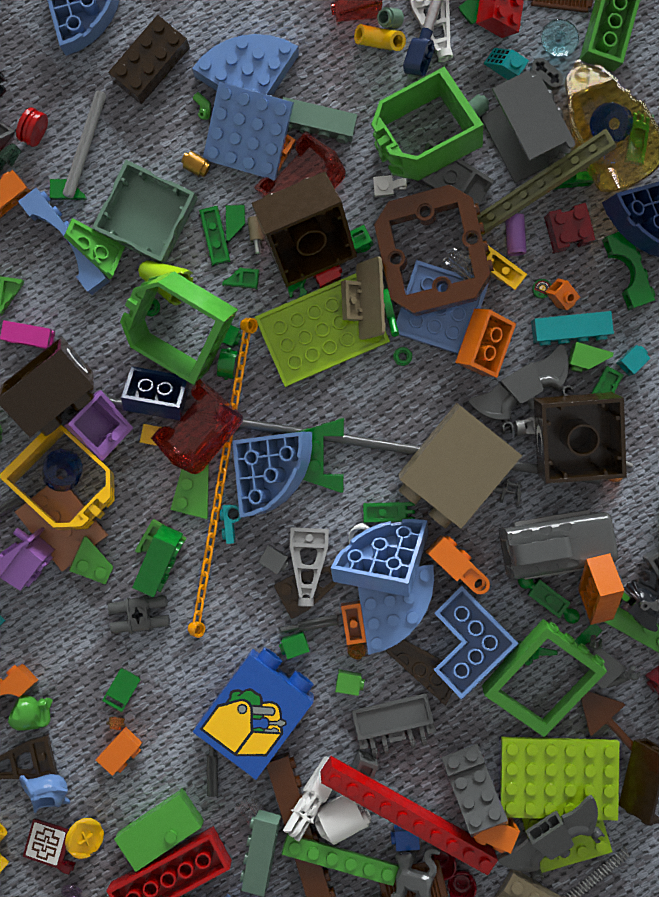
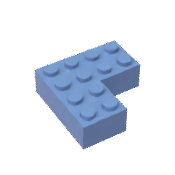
(482, 643)

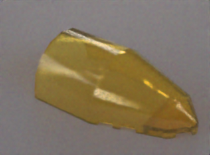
(635, 155)

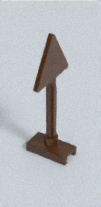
(599, 711)

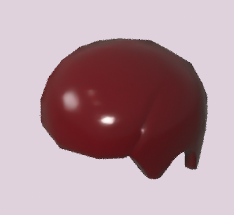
(447, 862)
(467, 884)

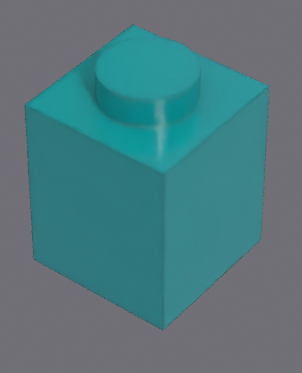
(633, 360)

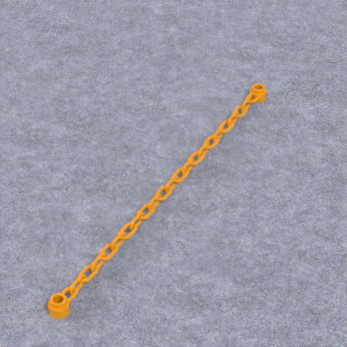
(196, 628)

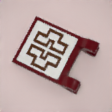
(48, 846)

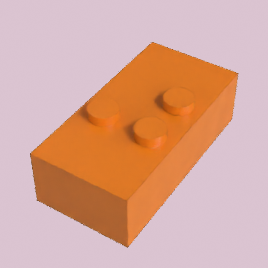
(600, 588)

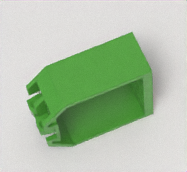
(412, 97)
(162, 352)

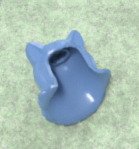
(45, 791)

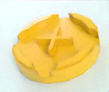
(84, 838)

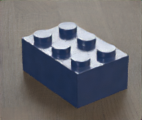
(155, 393)

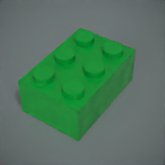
(158, 561)

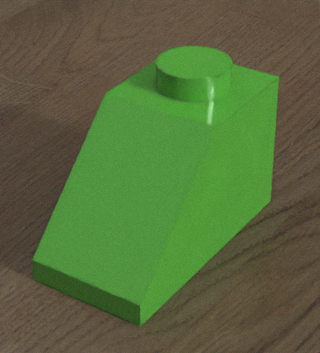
(585, 357)

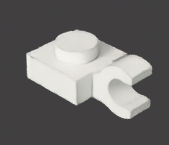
(385, 185)

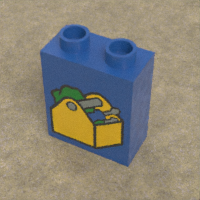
(255, 712)

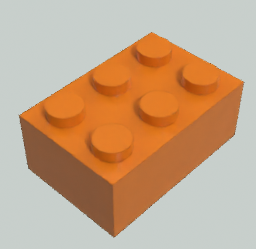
(485, 342)

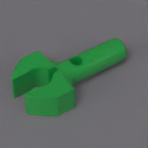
(300, 285)

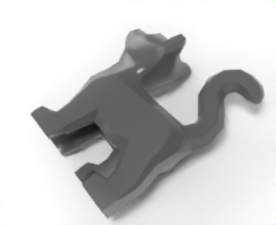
(412, 879)

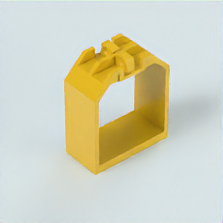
(32, 454)

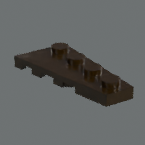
(421, 667)

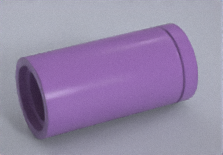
(516, 235)

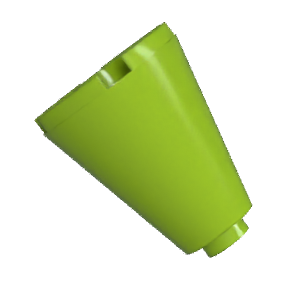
(151, 269)

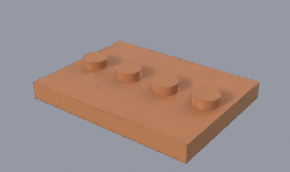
(63, 509)

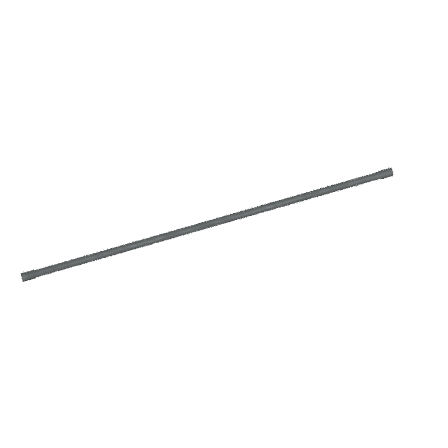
(352, 440)

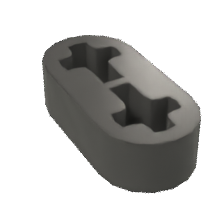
(548, 72)

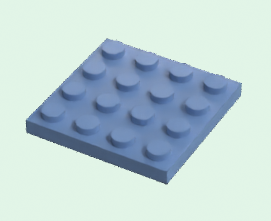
(247, 130)
(441, 328)

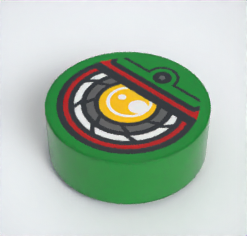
(540, 287)

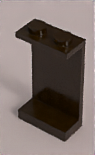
(641, 782)

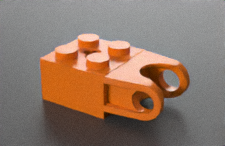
(457, 563)

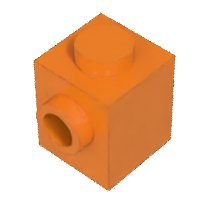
(562, 294)

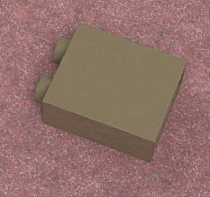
(457, 468)

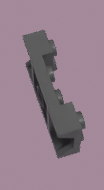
(459, 175)
(474, 790)

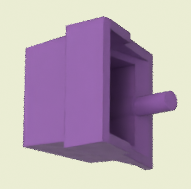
(99, 426)
(25, 560)

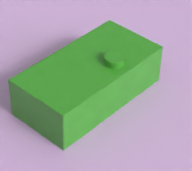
(609, 32)
(159, 830)

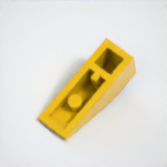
(505, 270)

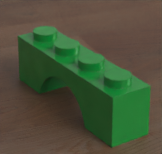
(638, 291)

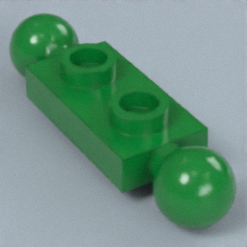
(550, 599)

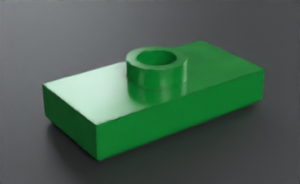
(608, 381)

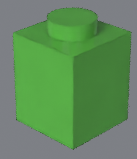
(349, 682)

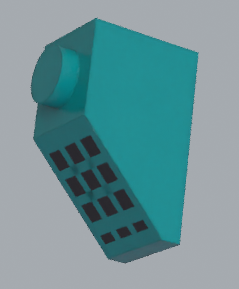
(506, 62)

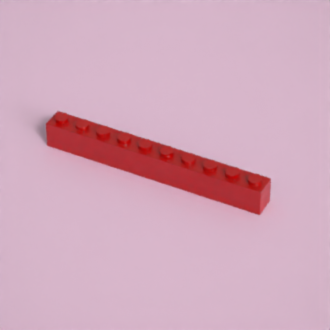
(407, 815)

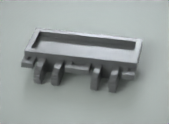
(393, 719)

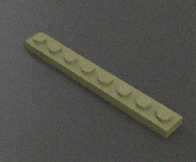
(547, 180)

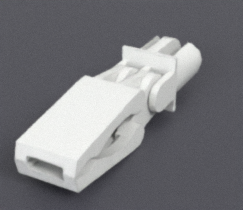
(314, 795)

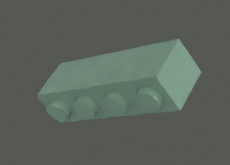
(322, 121)
(261, 852)

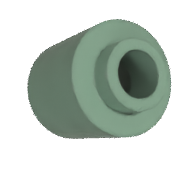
(390, 17)
(479, 104)

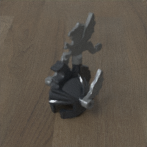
(643, 601)

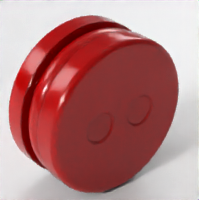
(31, 127)

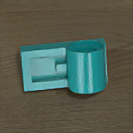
(228, 532)

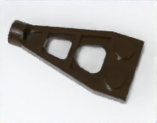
(289, 593)
(41, 756)

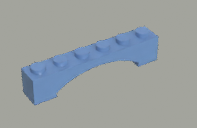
(38, 207)

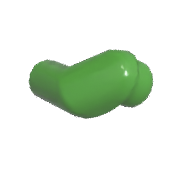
(205, 106)

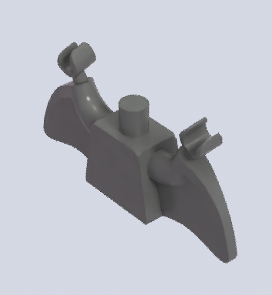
(523, 387)
(553, 838)

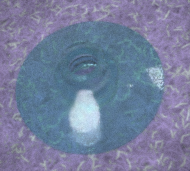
(561, 30)

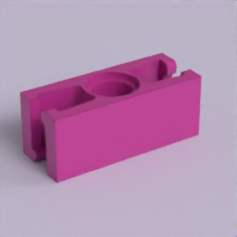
(27, 334)

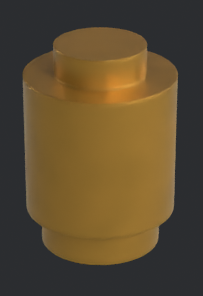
(195, 164)

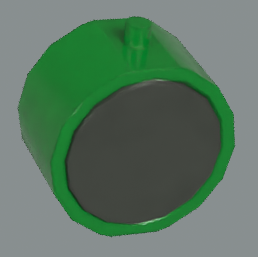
(227, 363)

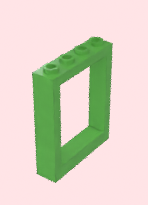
(521, 654)

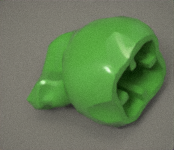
(30, 713)

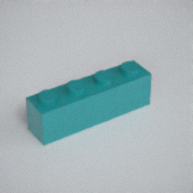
(572, 327)

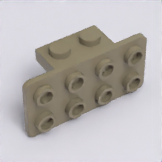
(365, 299)

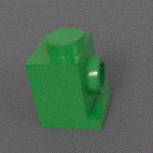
(362, 242)

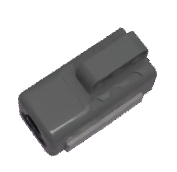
(556, 543)

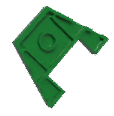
(315, 470)

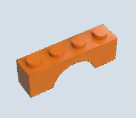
(18, 681)

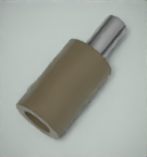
(255, 233)

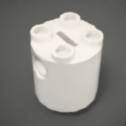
(341, 819)

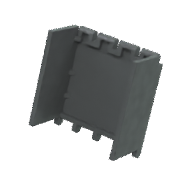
(527, 126)

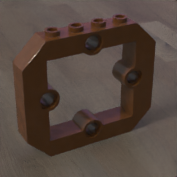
(411, 208)

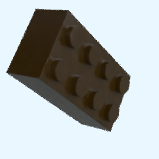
(149, 59)

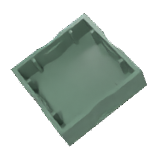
(145, 212)

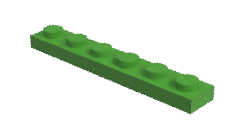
(341, 859)

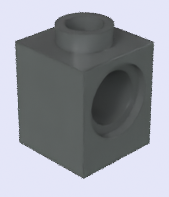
(274, 559)
(365, 763)

